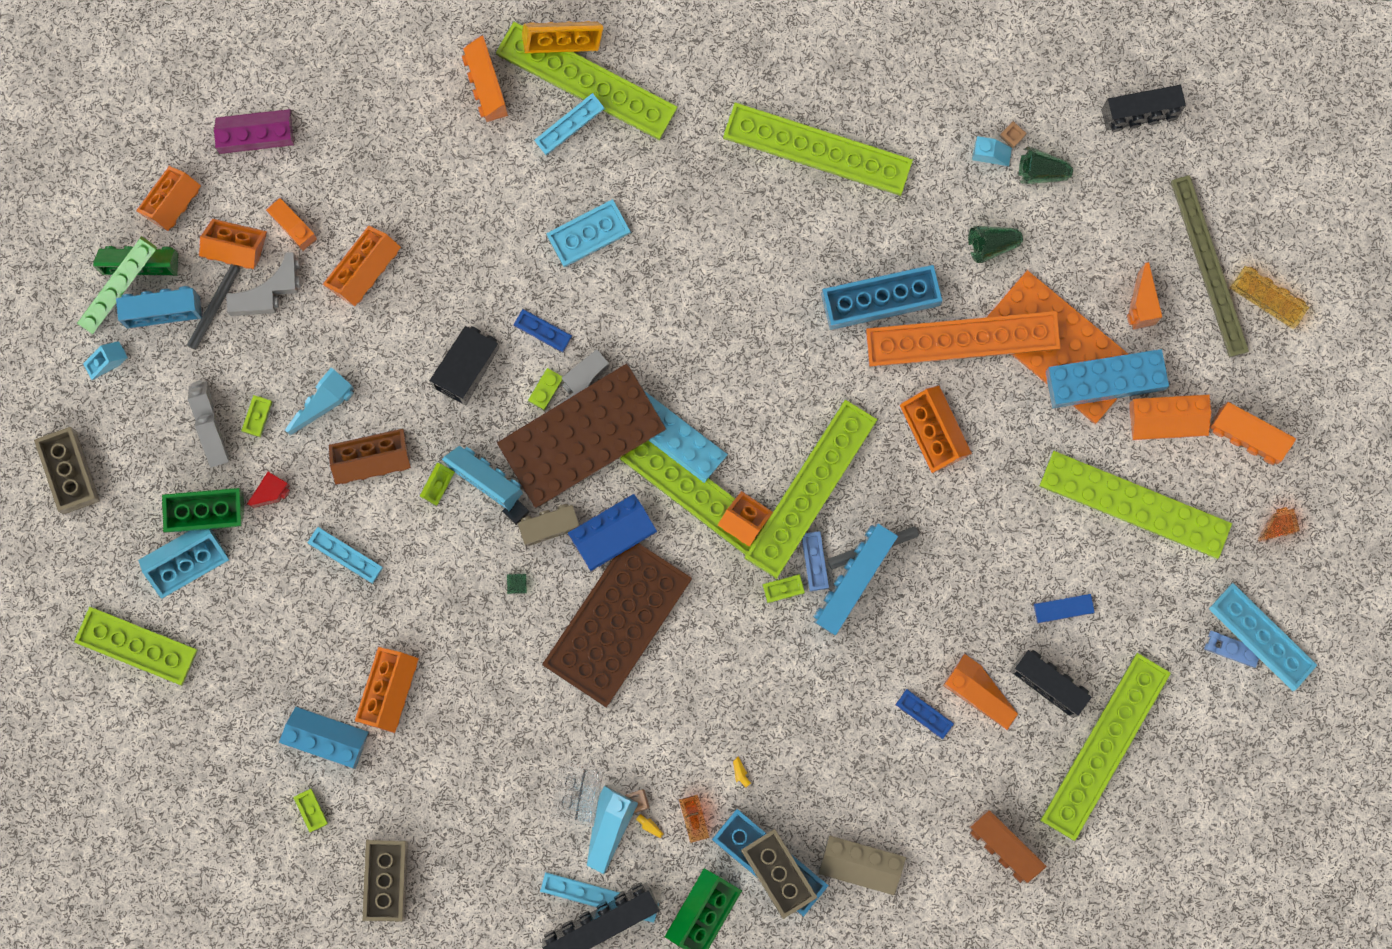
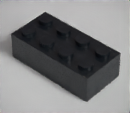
(1143, 108)
(1050, 683)

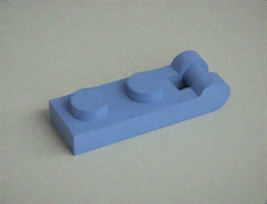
(1231, 649)

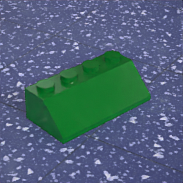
(161, 263)
(202, 510)
(703, 912)

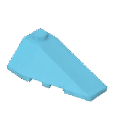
(330, 393)
(610, 823)

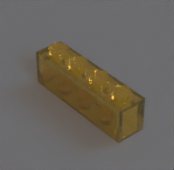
(1269, 297)

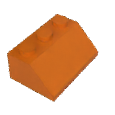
(169, 198)
(232, 243)

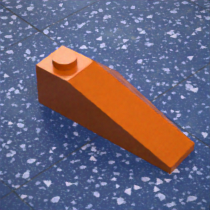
(977, 688)

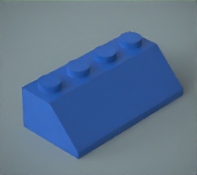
(612, 532)

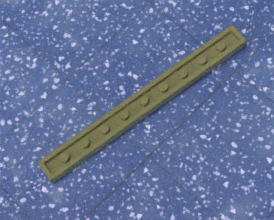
(1209, 266)

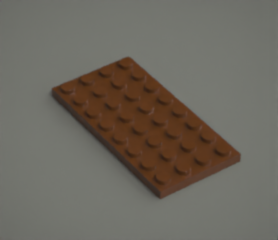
(581, 435)
(617, 623)

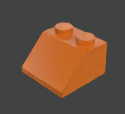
(745, 518)

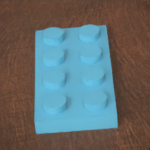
(588, 233)

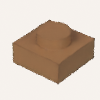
(1013, 134)
(640, 797)

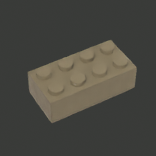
(67, 470)
(778, 873)
(385, 880)

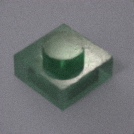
(516, 584)

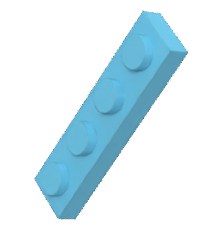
(569, 124)
(345, 555)

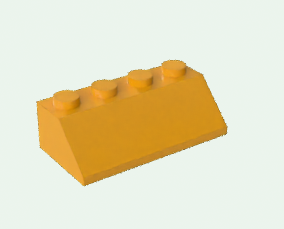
(561, 36)

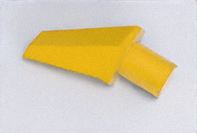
(740, 772)
(649, 825)

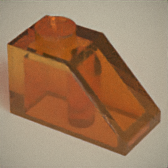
(1280, 524)
(694, 818)

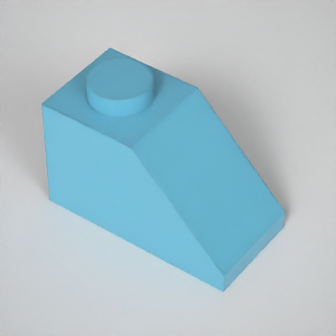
(991, 151)
(105, 359)

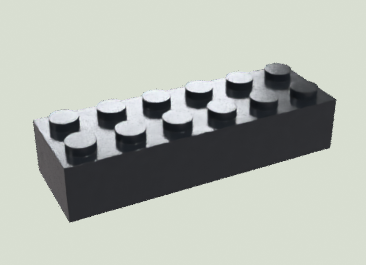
(604, 921)

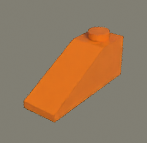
(291, 224)

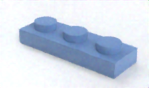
(815, 561)

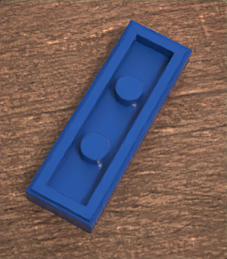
(542, 330)
(1063, 608)
(924, 714)

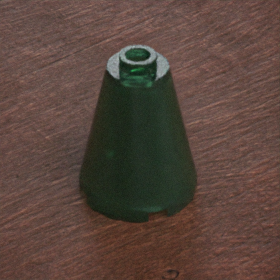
(1042, 167)
(992, 241)

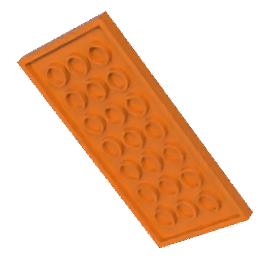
(1078, 336)

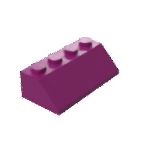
(253, 131)

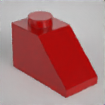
(269, 491)

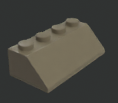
(861, 865)

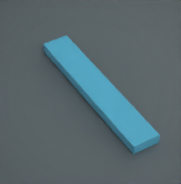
(579, 891)

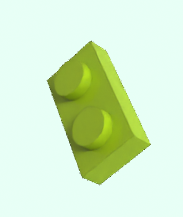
(545, 389)
(256, 416)
(437, 484)
(783, 588)
(310, 810)

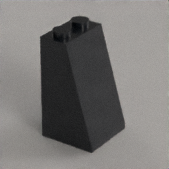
(464, 365)

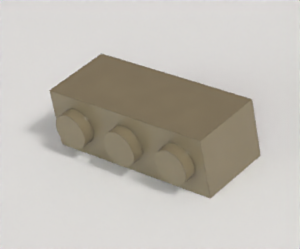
(548, 525)

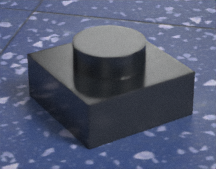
(517, 512)

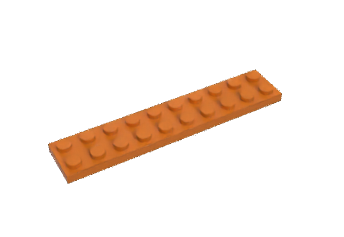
(963, 339)

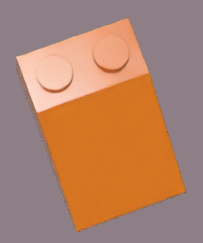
(1144, 306)

